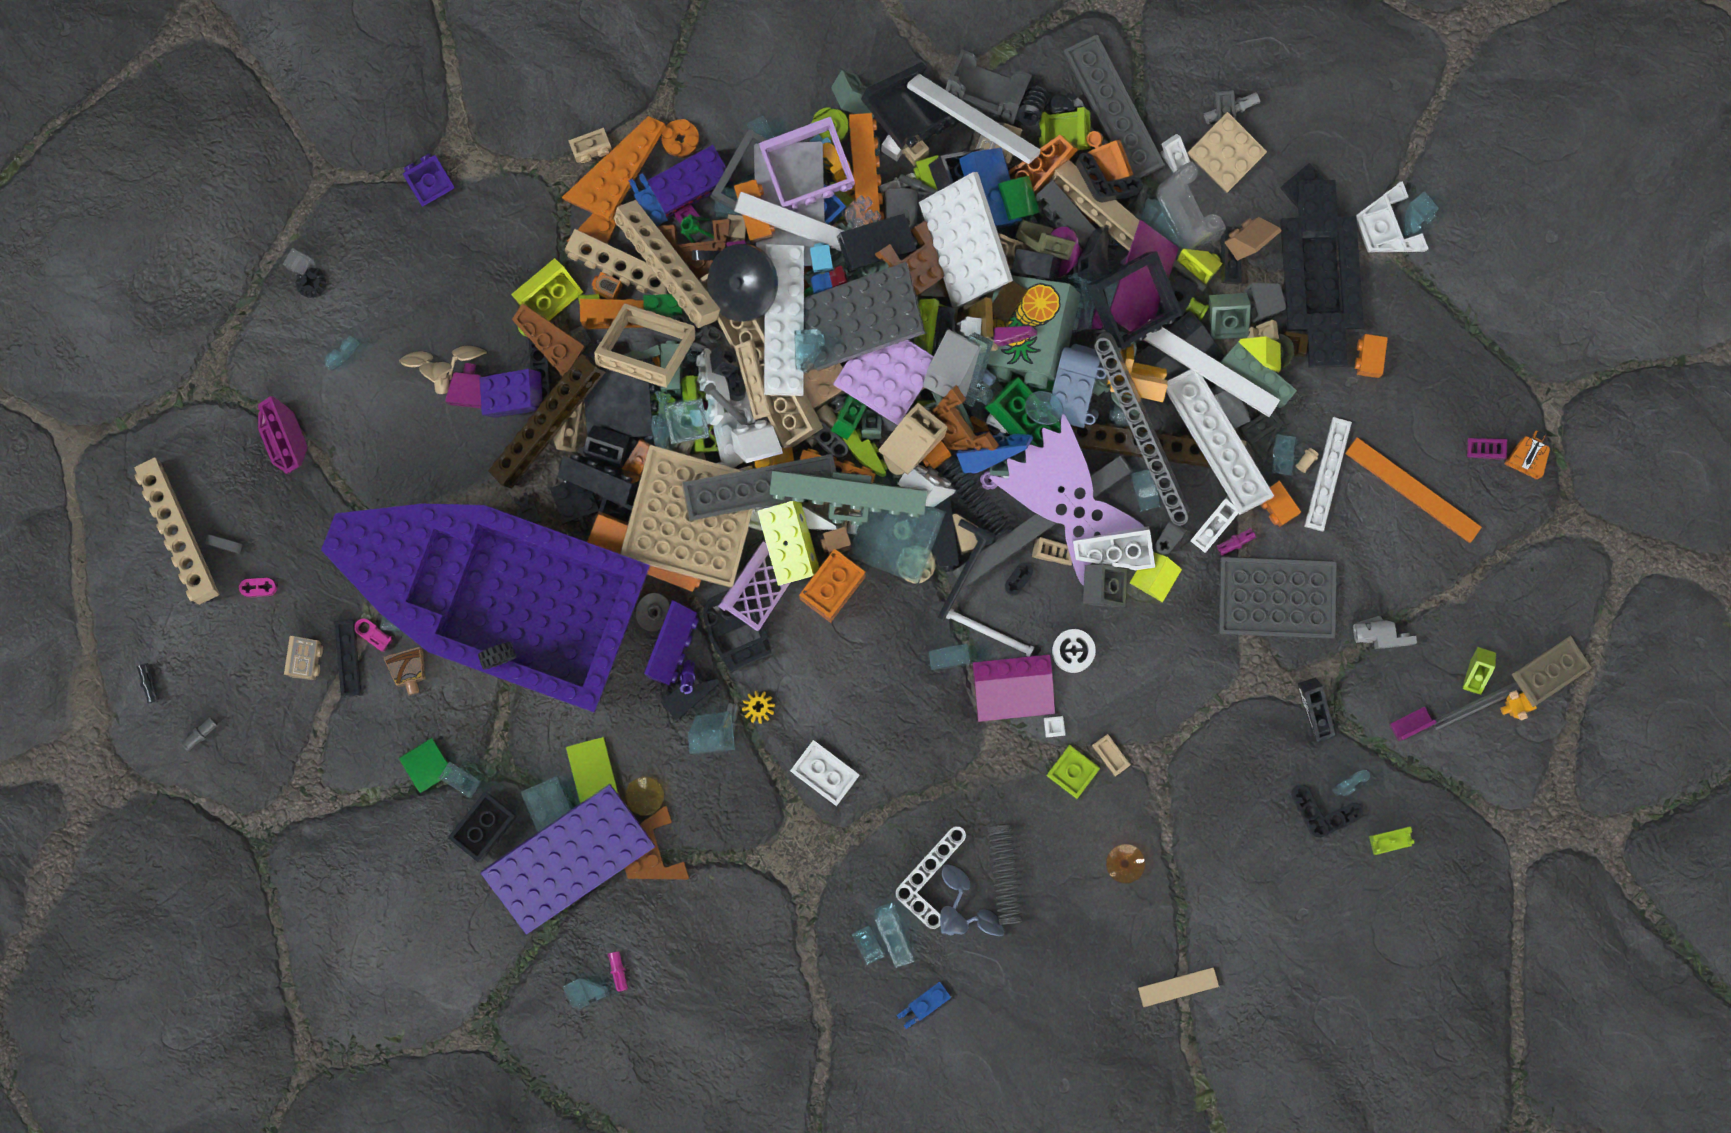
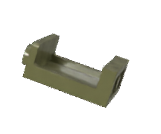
(1041, 240)

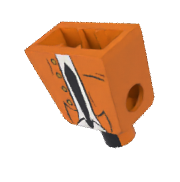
(1530, 456)

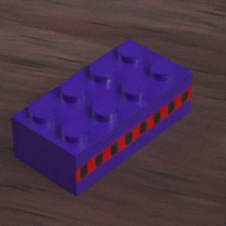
(688, 181)

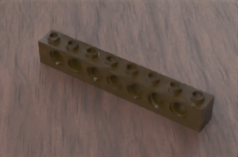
(525, 447)
(1128, 447)

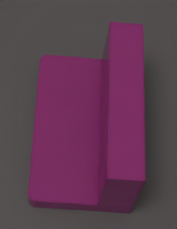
(1412, 724)

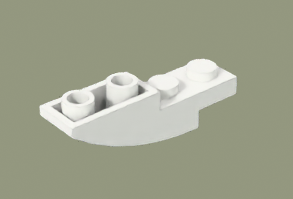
(715, 410)

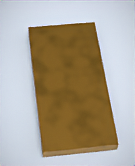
(981, 310)

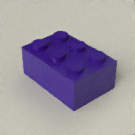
(510, 393)

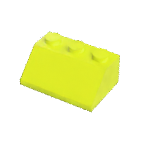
(548, 290)

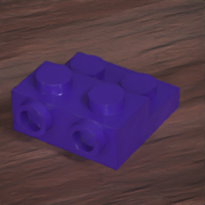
(427, 179)

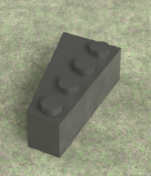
(1061, 212)

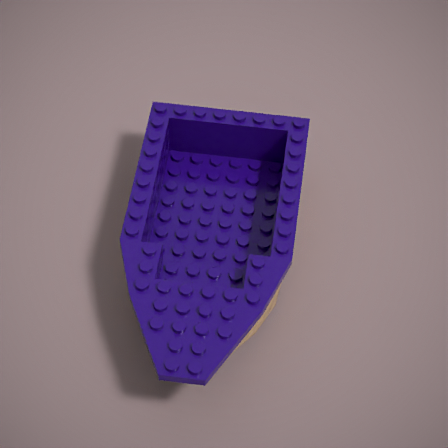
(488, 578)

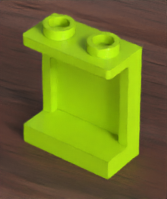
(1072, 125)

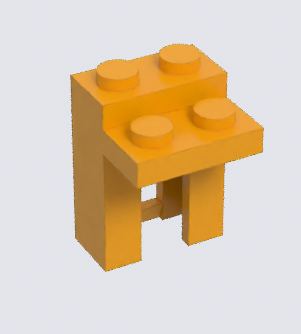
(1147, 379)

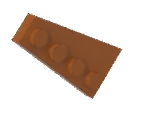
(551, 340)

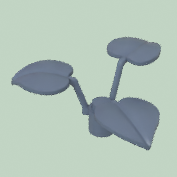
(951, 920)

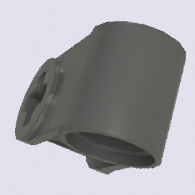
(1170, 536)

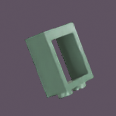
(674, 387)
(855, 520)

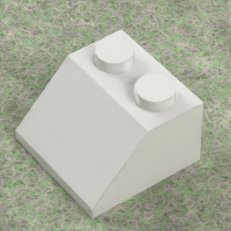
(755, 441)

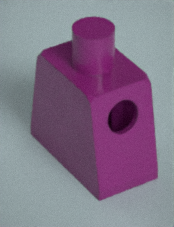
(465, 388)

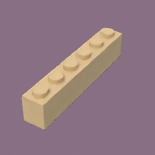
(1120, 221)

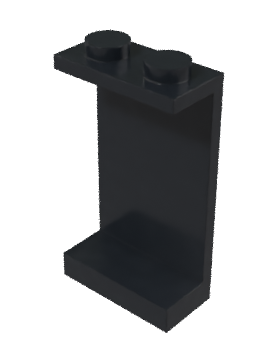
(862, 242)

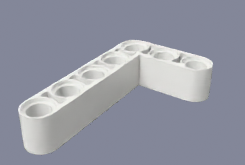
(927, 874)

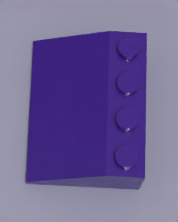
(671, 644)

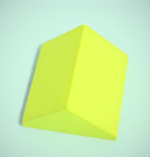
(1265, 351)
(1157, 580)

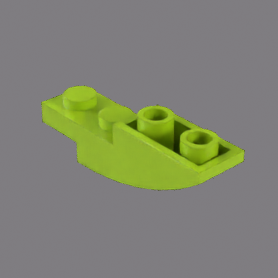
(865, 452)

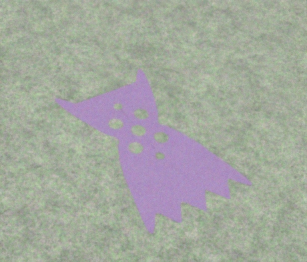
(1063, 465)

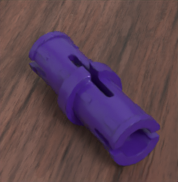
(687, 677)

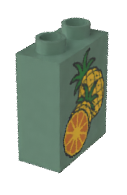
(1051, 311)

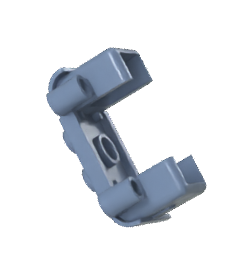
(1076, 382)

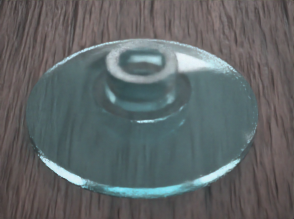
(1045, 402)

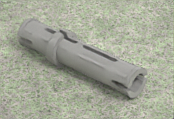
(1240, 104)

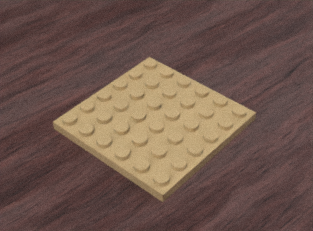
(661, 528)

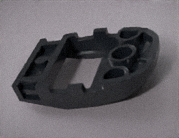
(722, 622)

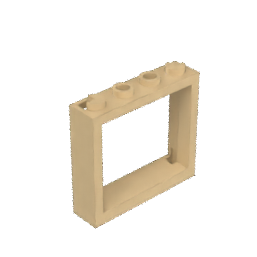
(635, 368)

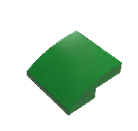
(1018, 198)
(424, 764)

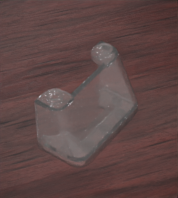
(1184, 212)

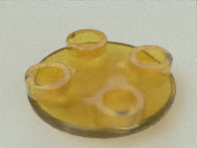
(644, 795)

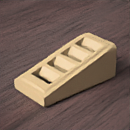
(1044, 556)

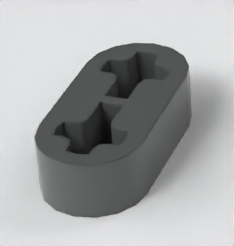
(223, 544)

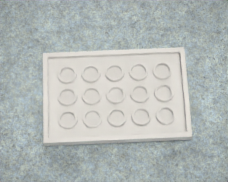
(966, 240)

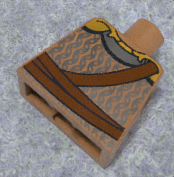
(407, 668)

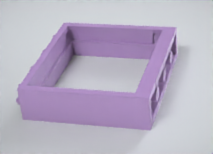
(796, 136)

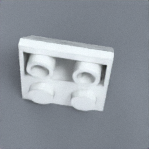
(928, 479)

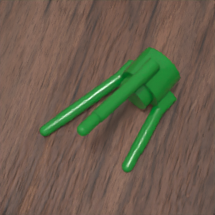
(691, 226)

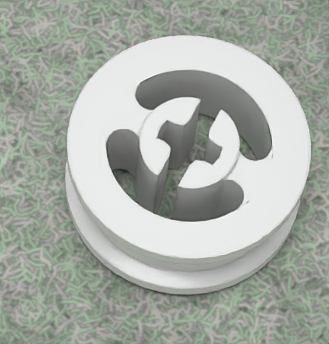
(1072, 635)

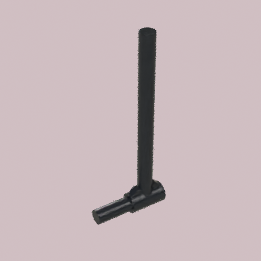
(984, 538)

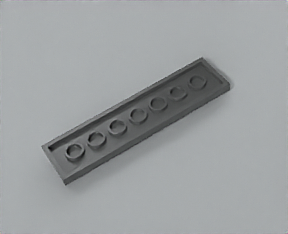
(1113, 105)
(745, 488)

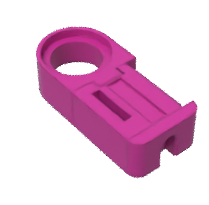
(374, 635)

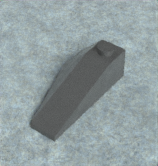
(705, 336)

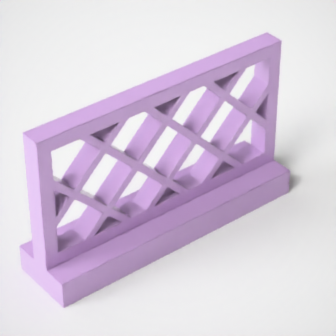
(743, 581)

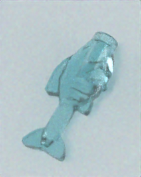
(659, 423)

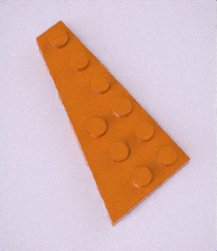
(608, 181)

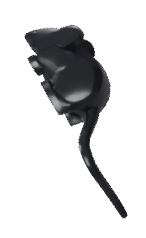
(1063, 104)

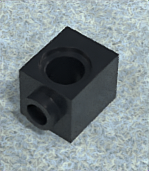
(723, 360)

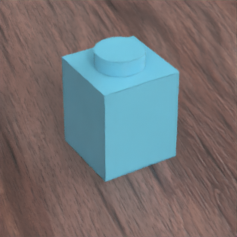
(821, 258)

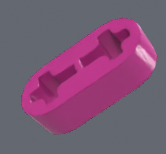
(258, 592)

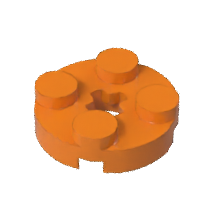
(676, 128)

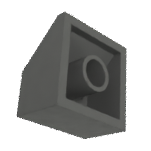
(1105, 586)

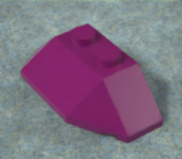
(281, 435)

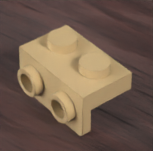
(590, 145)

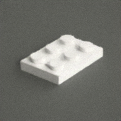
(824, 773)

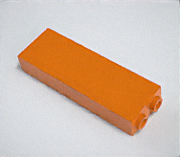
(610, 534)

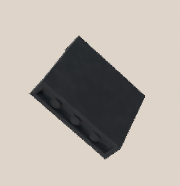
(903, 112)
(622, 404)

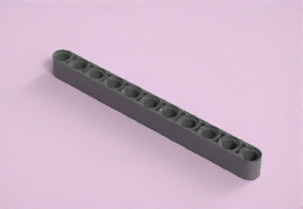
(1142, 420)
(1039, 525)

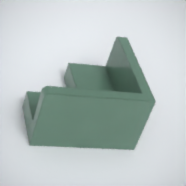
(849, 92)

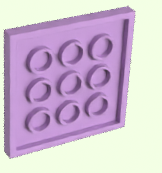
(886, 378)

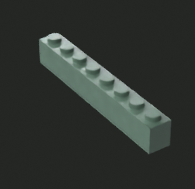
(848, 492)

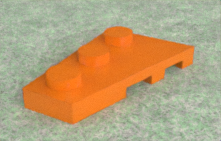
(598, 228)

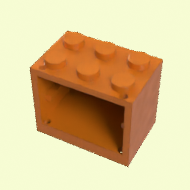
(832, 585)

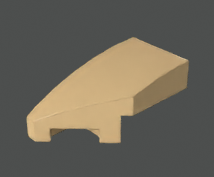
(1266, 329)

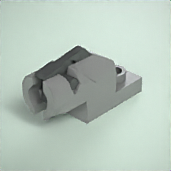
(1382, 633)

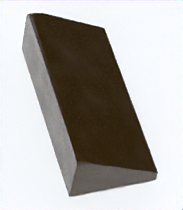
(1008, 300)

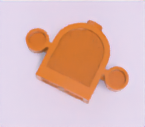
(1110, 158)

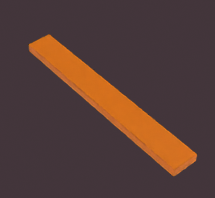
(1413, 490)

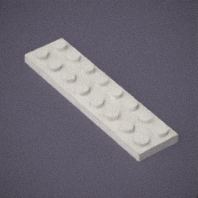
(782, 320)
(1218, 441)

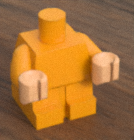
(1517, 705)

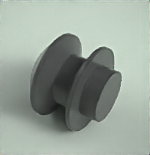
(838, 401)

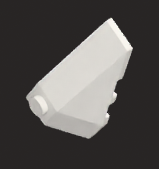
(1120, 549)

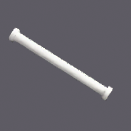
(990, 632)

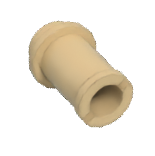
(1308, 458)

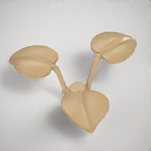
(438, 371)

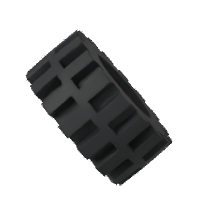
(497, 655)

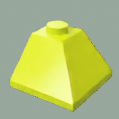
(1200, 263)

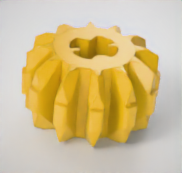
(752, 703)

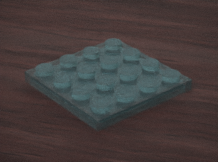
(897, 541)

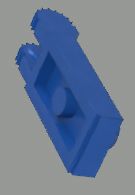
(648, 201)
(925, 1004)

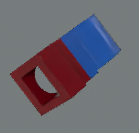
(829, 280)

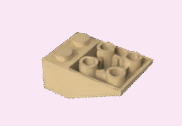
(913, 439)

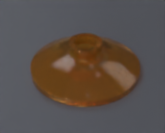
(1135, 866)

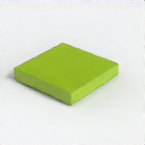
(1073, 771)

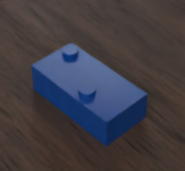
(992, 171)

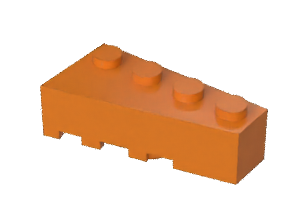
(1044, 165)
(602, 312)

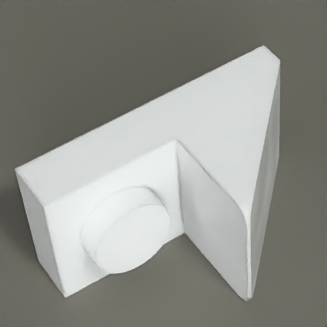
(1174, 153)

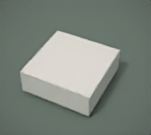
(1054, 726)

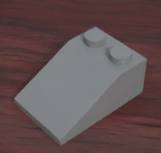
(952, 364)

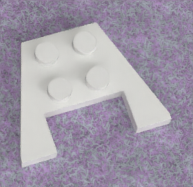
(1380, 227)
(724, 440)

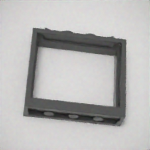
(717, 193)

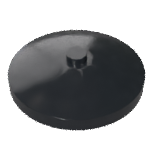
(742, 282)

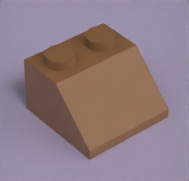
(1251, 237)

